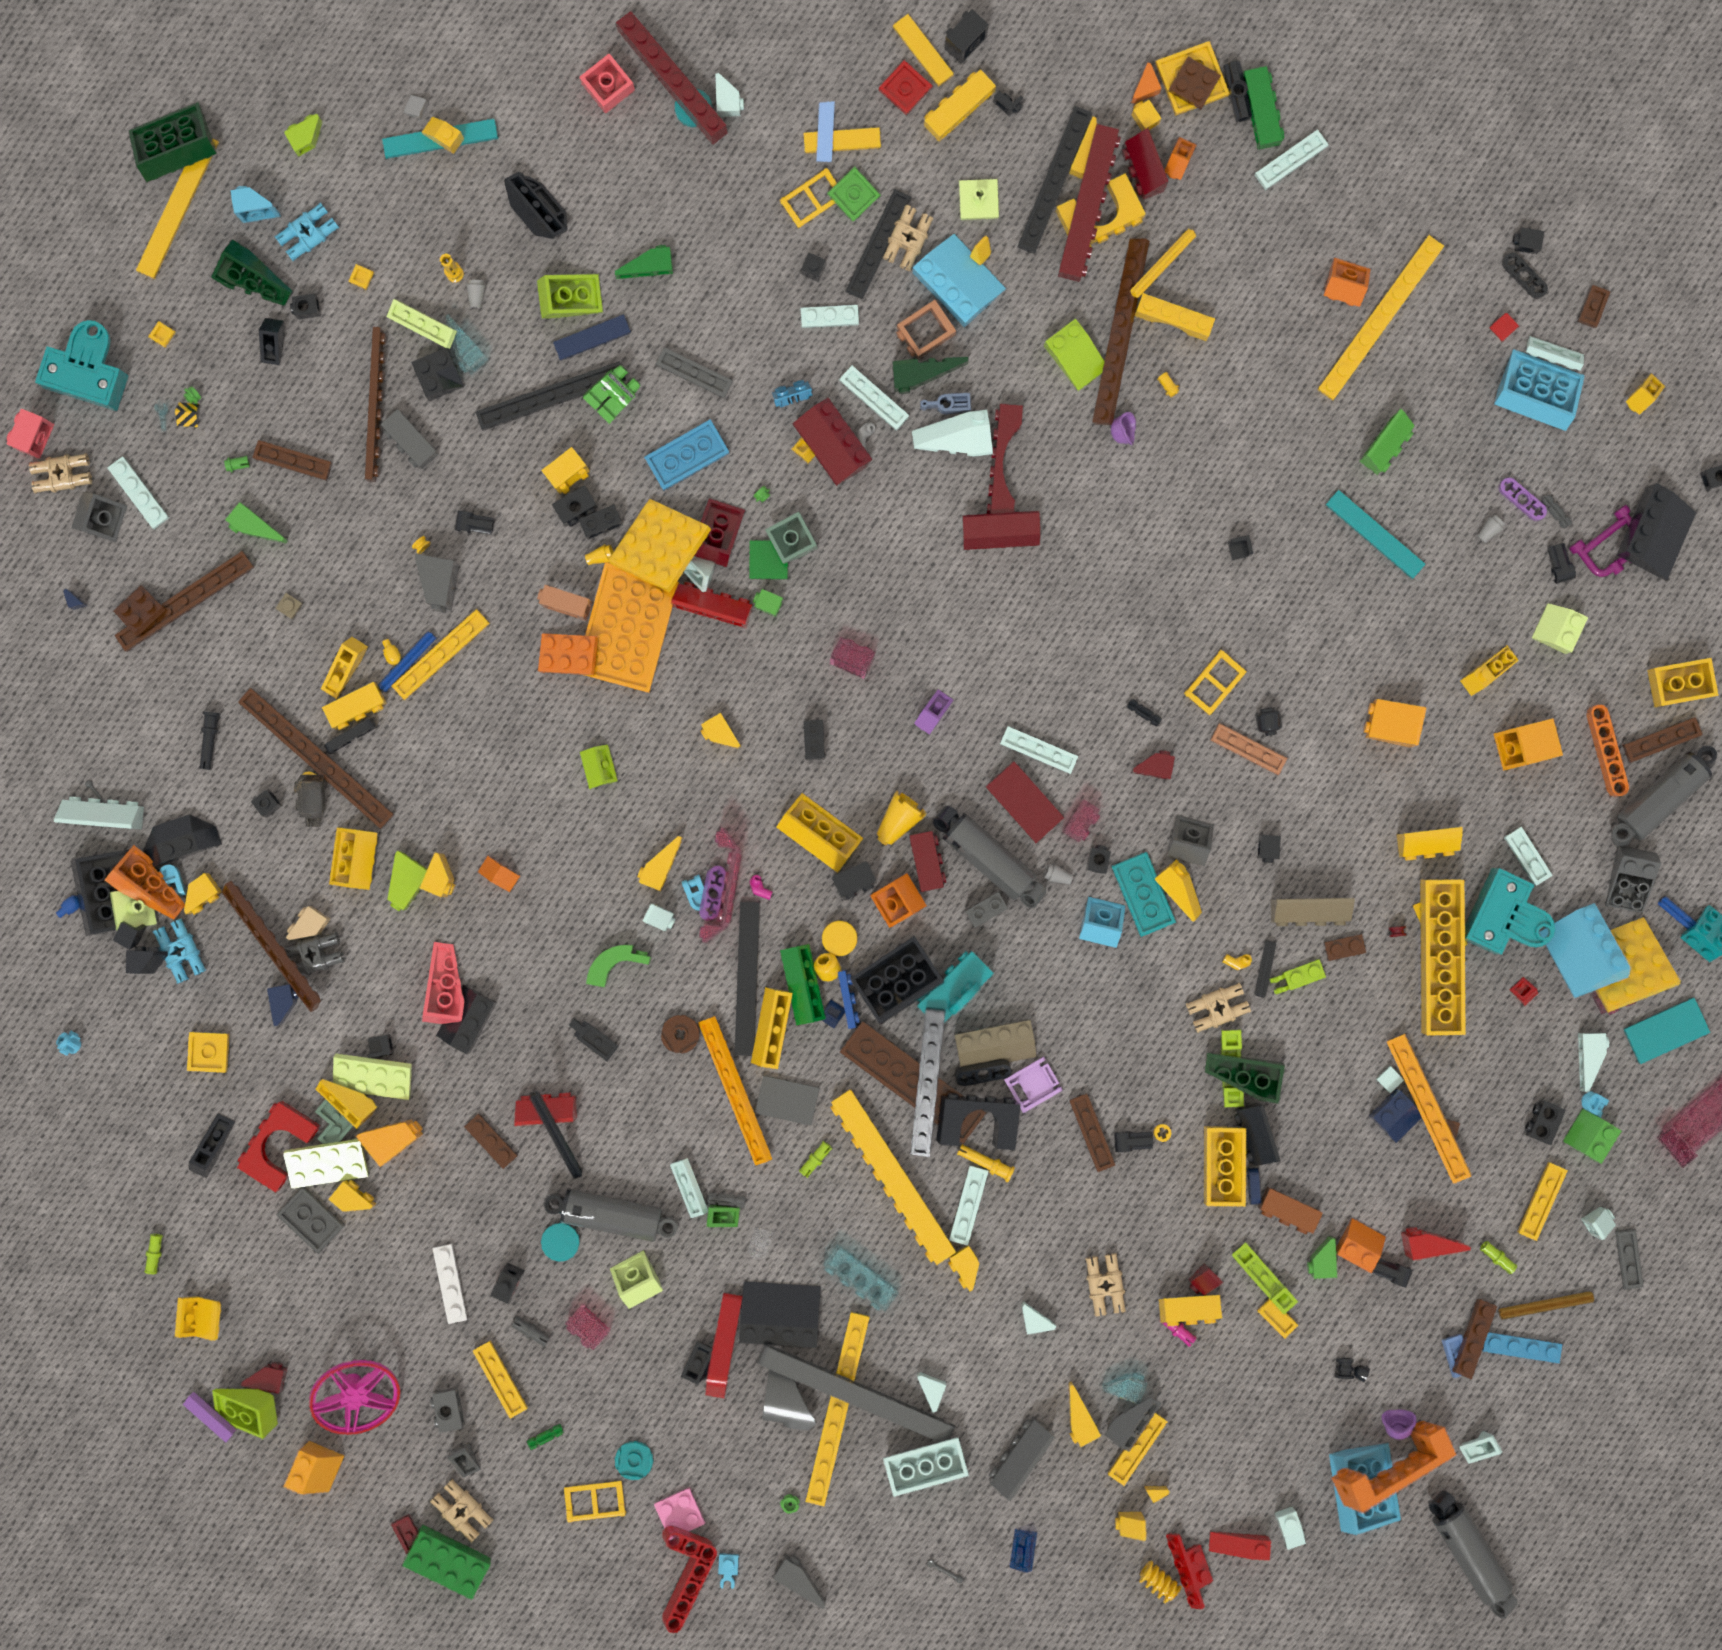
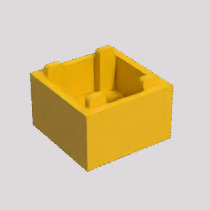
(566, 471)

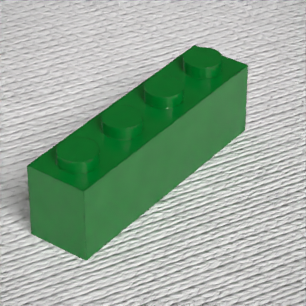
(1262, 104)
(802, 984)

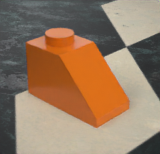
(1179, 158)

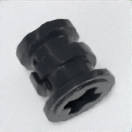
(1344, 1368)

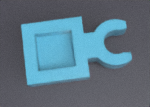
(728, 1566)

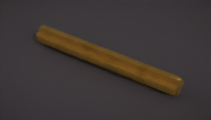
(1546, 1305)

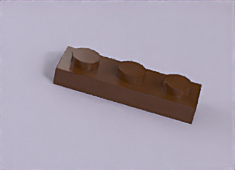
(490, 1141)

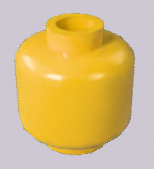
(827, 967)

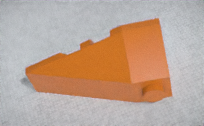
(141, 881)

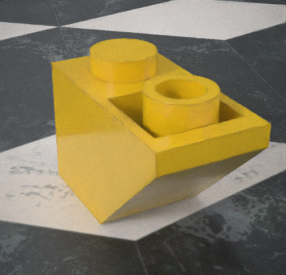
(200, 892)
(350, 1198)
(966, 1264)

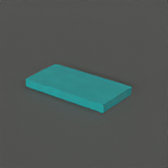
(1143, 894)
(1666, 1030)

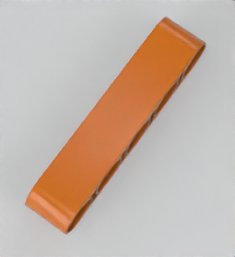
(1614, 757)

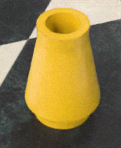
(599, 555)

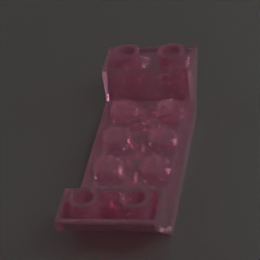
(710, 930)
(1694, 1125)

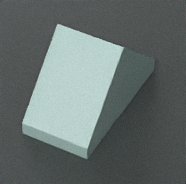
(700, 572)
(1035, 1321)
(932, 1388)

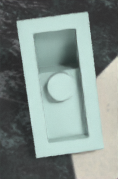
(1480, 1448)

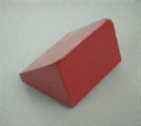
(1504, 326)
(1524, 991)

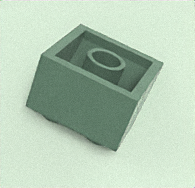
(791, 538)

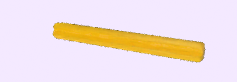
(1158, 268)

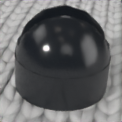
(1361, 1372)

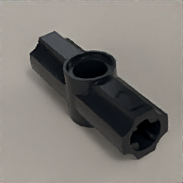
(1235, 80)

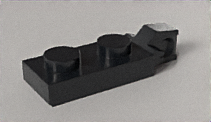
(594, 1039)

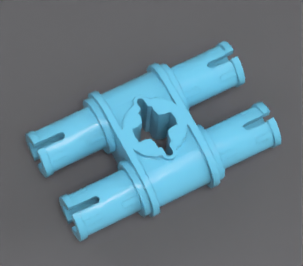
(306, 242)
(190, 952)

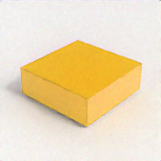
(361, 276)
(162, 334)

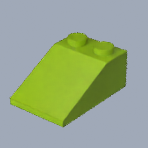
(569, 295)
(1075, 354)
(247, 1410)

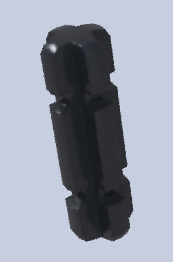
(1144, 712)

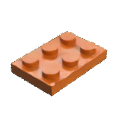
(567, 654)

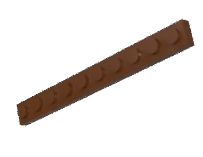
(1120, 333)
(316, 758)

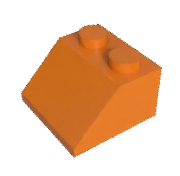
(1347, 282)
(898, 900)
(1361, 1245)

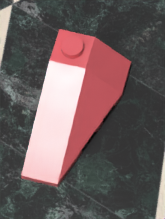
(444, 993)

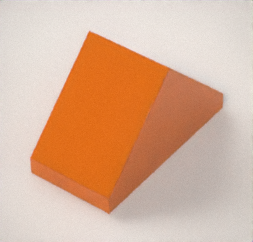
(1148, 85)
(498, 874)

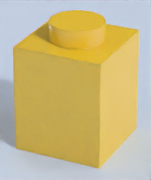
(1145, 115)

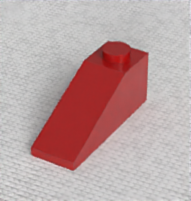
(1241, 1545)

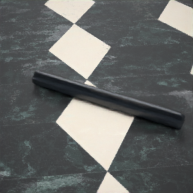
(555, 1134)

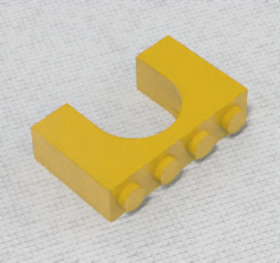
(1128, 210)

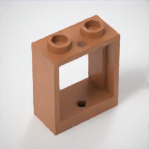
(942, 320)
(565, 602)

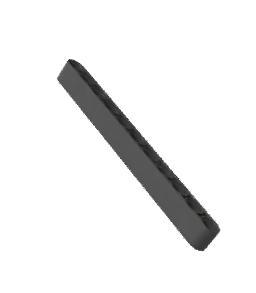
(855, 1393)

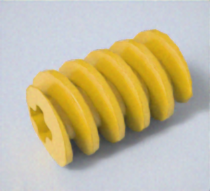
(1159, 1582)

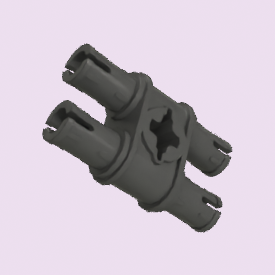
(317, 945)

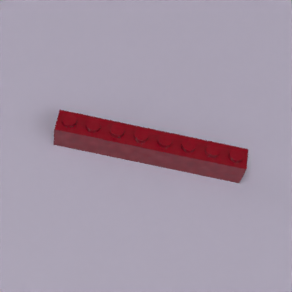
(671, 78)
(1088, 203)

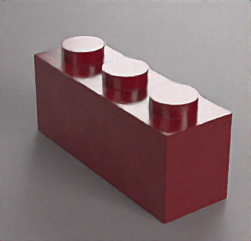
(927, 861)

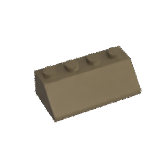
(1312, 910)
(1004, 1041)

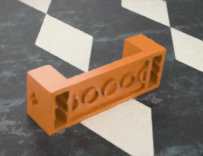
(1362, 1494)

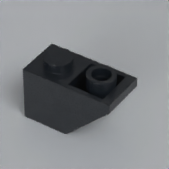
(144, 961)

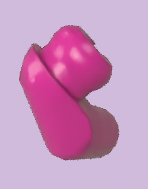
(758, 889)

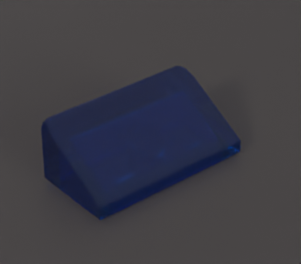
(1023, 1550)

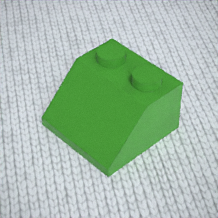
(1592, 1136)

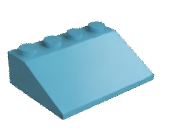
(958, 280)
(1540, 390)
(1586, 951)
(1368, 1461)

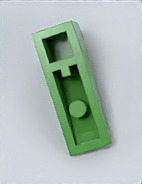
(248, 523)

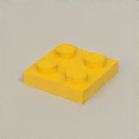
(208, 1052)

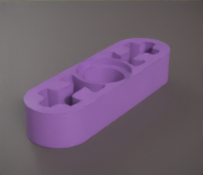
(1530, 512)
(706, 899)

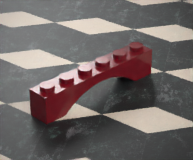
(1009, 422)

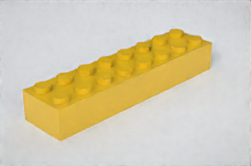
(1442, 957)

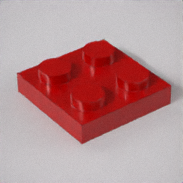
(905, 87)

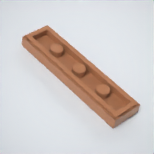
(1248, 749)

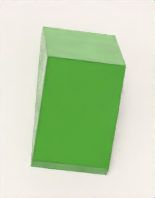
(722, 1216)

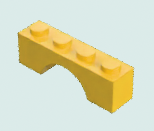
(1161, 311)

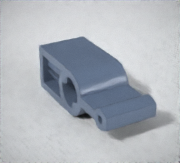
(958, 403)

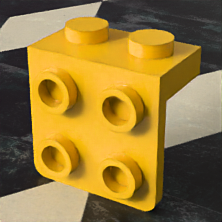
(197, 1318)

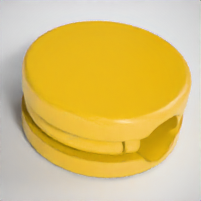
(839, 938)

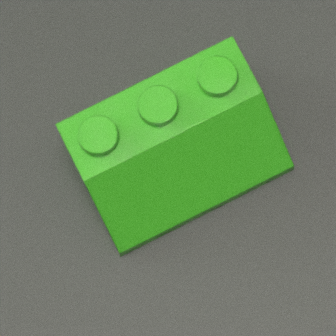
(1388, 443)

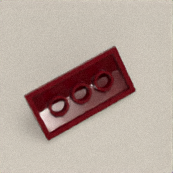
(1001, 530)

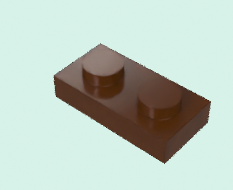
(1594, 306)
(1344, 947)

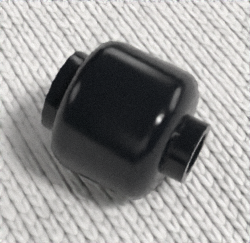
(1269, 721)

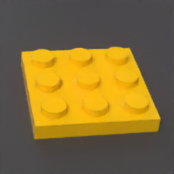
(1171, 65)

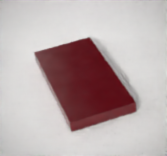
(1024, 802)

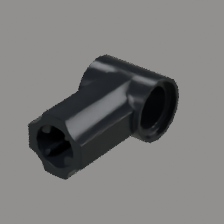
(473, 523)
(1561, 565)
(1132, 1141)
(1394, 1272)

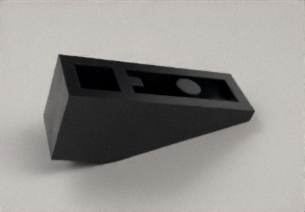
(211, 1146)

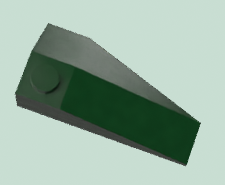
(243, 269)
(911, 374)

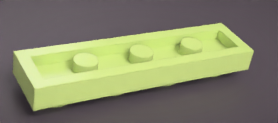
(421, 323)

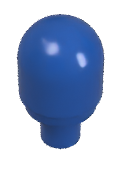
(68, 906)

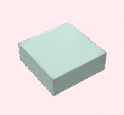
(1390, 1079)

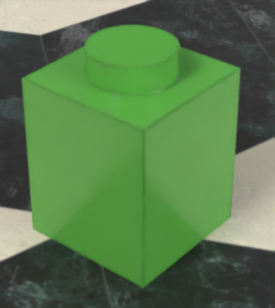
(767, 602)

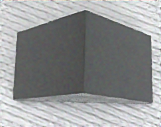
(464, 1460)

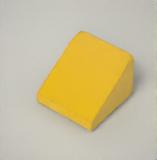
(981, 251)
(803, 450)
(1157, 1492)

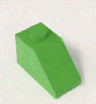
(1323, 1260)

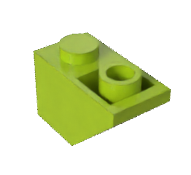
(305, 134)

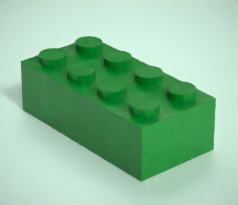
(447, 1562)

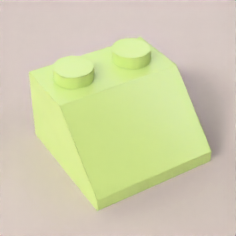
(1559, 628)
(635, 1279)

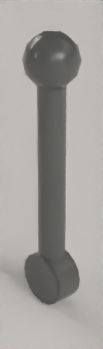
(89, 784)
(930, 1563)

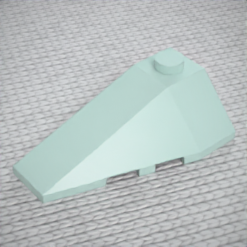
(962, 434)

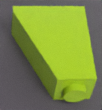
(405, 881)

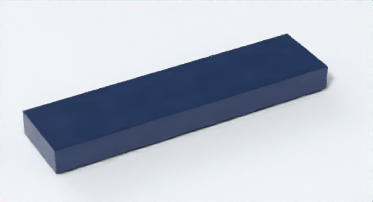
(592, 337)

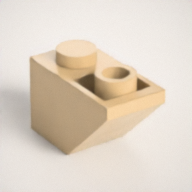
(309, 924)

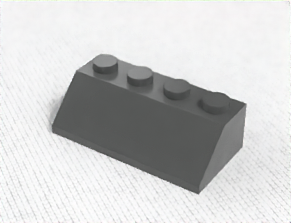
(1021, 1458)

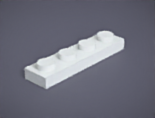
(450, 1283)

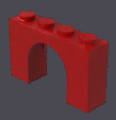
(255, 1161)

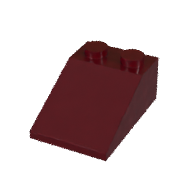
(724, 525)

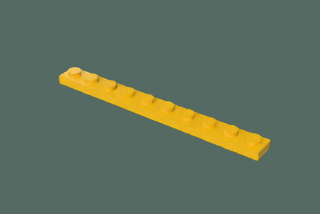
(1380, 317)
(836, 1411)

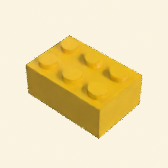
(1682, 682)

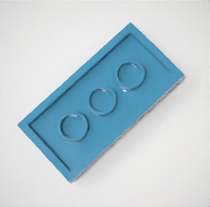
(687, 455)

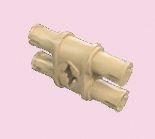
(917, 238)
(67, 479)
(1209, 1001)
(1096, 1279)
(450, 1512)

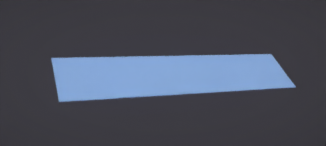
(825, 132)

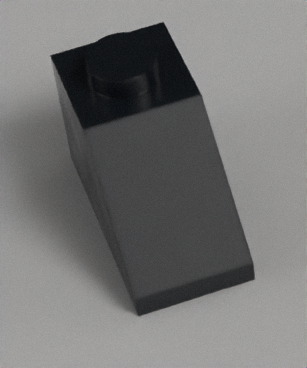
(271, 340)

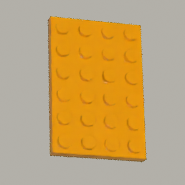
(630, 628)

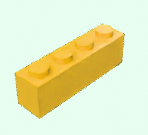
(959, 105)
(771, 1028)

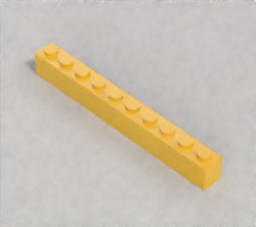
(893, 1176)

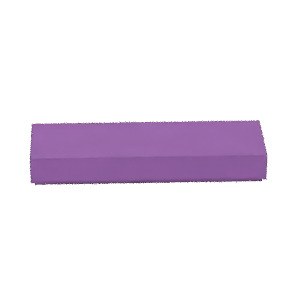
(209, 1417)

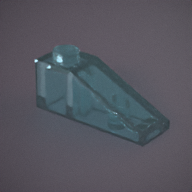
(466, 352)

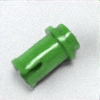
(236, 463)

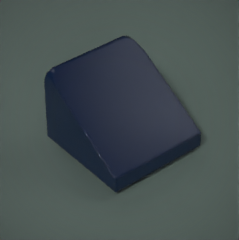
(73, 600)
(833, 1013)

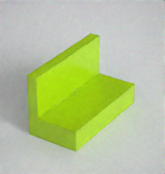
(598, 766)

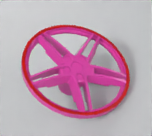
(353, 1395)

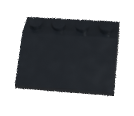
(1657, 531)
(95, 892)
(897, 980)
(780, 1314)

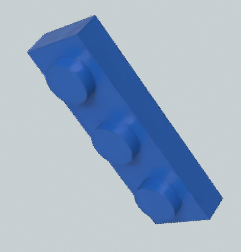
(848, 999)

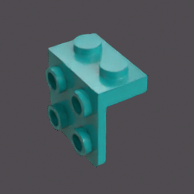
(1706, 934)

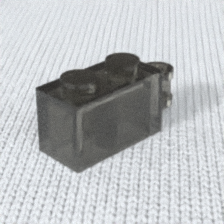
(311, 798)

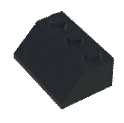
(475, 1016)
(1258, 1134)

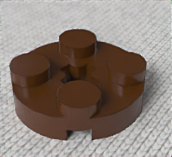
(677, 1044)

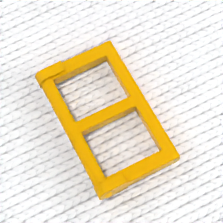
(784, 200)
(1205, 674)
(595, 1515)

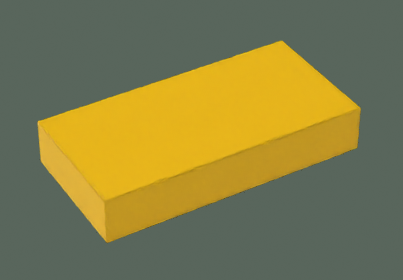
(1281, 1322)

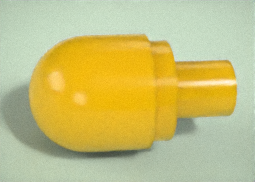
(391, 653)

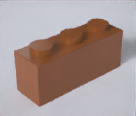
(1289, 1211)

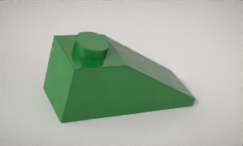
(651, 263)

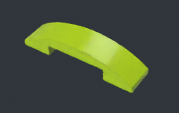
(1231, 1045)
(1264, 1278)

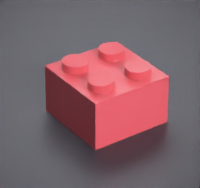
(607, 83)
(29, 433)

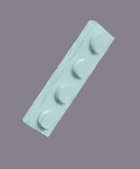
(1291, 160)
(874, 398)
(138, 492)
(1038, 750)
(968, 1205)

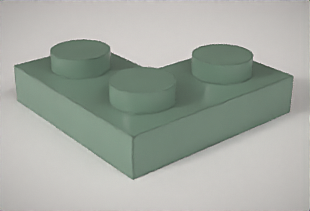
(338, 1124)

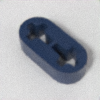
(1253, 1186)

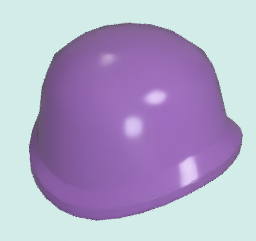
(1124, 428)
(1398, 1423)

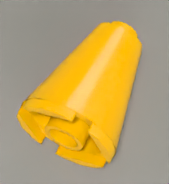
(899, 818)

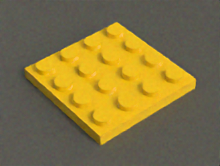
(659, 545)
(1649, 967)

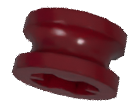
(1397, 931)

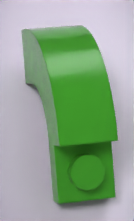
(602, 965)

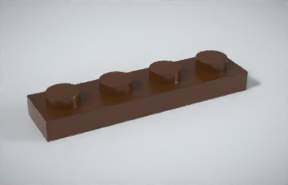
(292, 460)
(1662, 740)
(1092, 1132)
(1474, 1339)

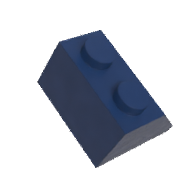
(1396, 1115)

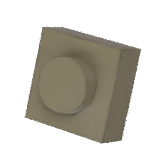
(289, 606)

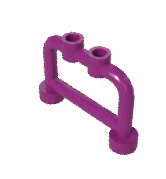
(1581, 549)

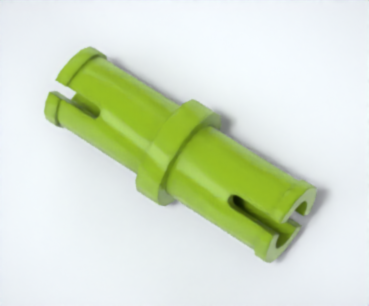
(815, 1159)
(153, 1253)
(1498, 1257)

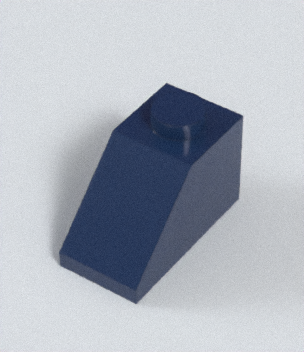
(282, 1001)

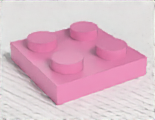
(680, 1511)

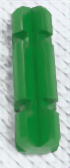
(545, 1437)

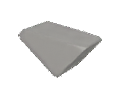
(416, 107)

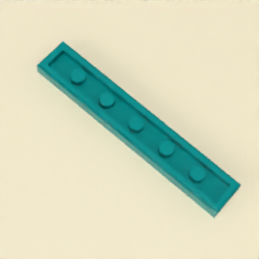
(419, 143)
(1375, 534)

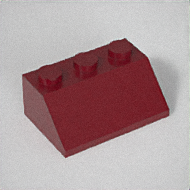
(1145, 165)

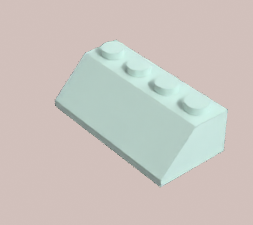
(100, 814)
(925, 1466)

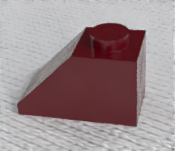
(1158, 765)
(1204, 1280)
(269, 1378)

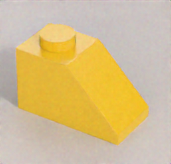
(443, 134)
(1645, 394)
(719, 732)
(1131, 1525)

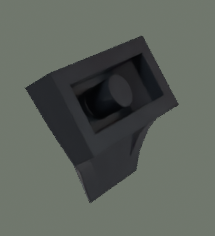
(698, 1363)

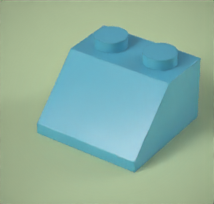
(251, 206)
(1102, 922)

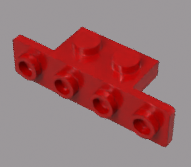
(1191, 1568)

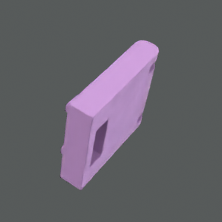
(1036, 1083)

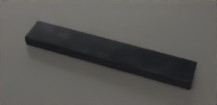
(877, 245)

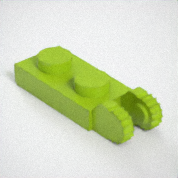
(1300, 976)

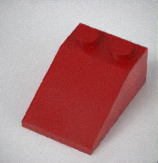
(1424, 1244)

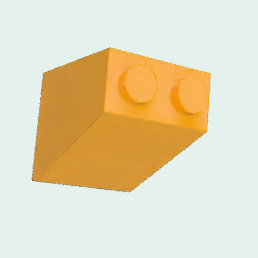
(1395, 722)
(1528, 744)
(390, 1140)
(314, 1469)

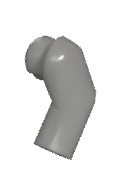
(864, 432)

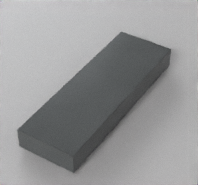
(1629, 1259)

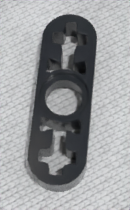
(1532, 275)
(345, 738)
(995, 1065)

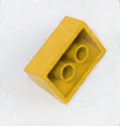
(1429, 843)
(353, 858)

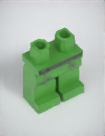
(618, 391)

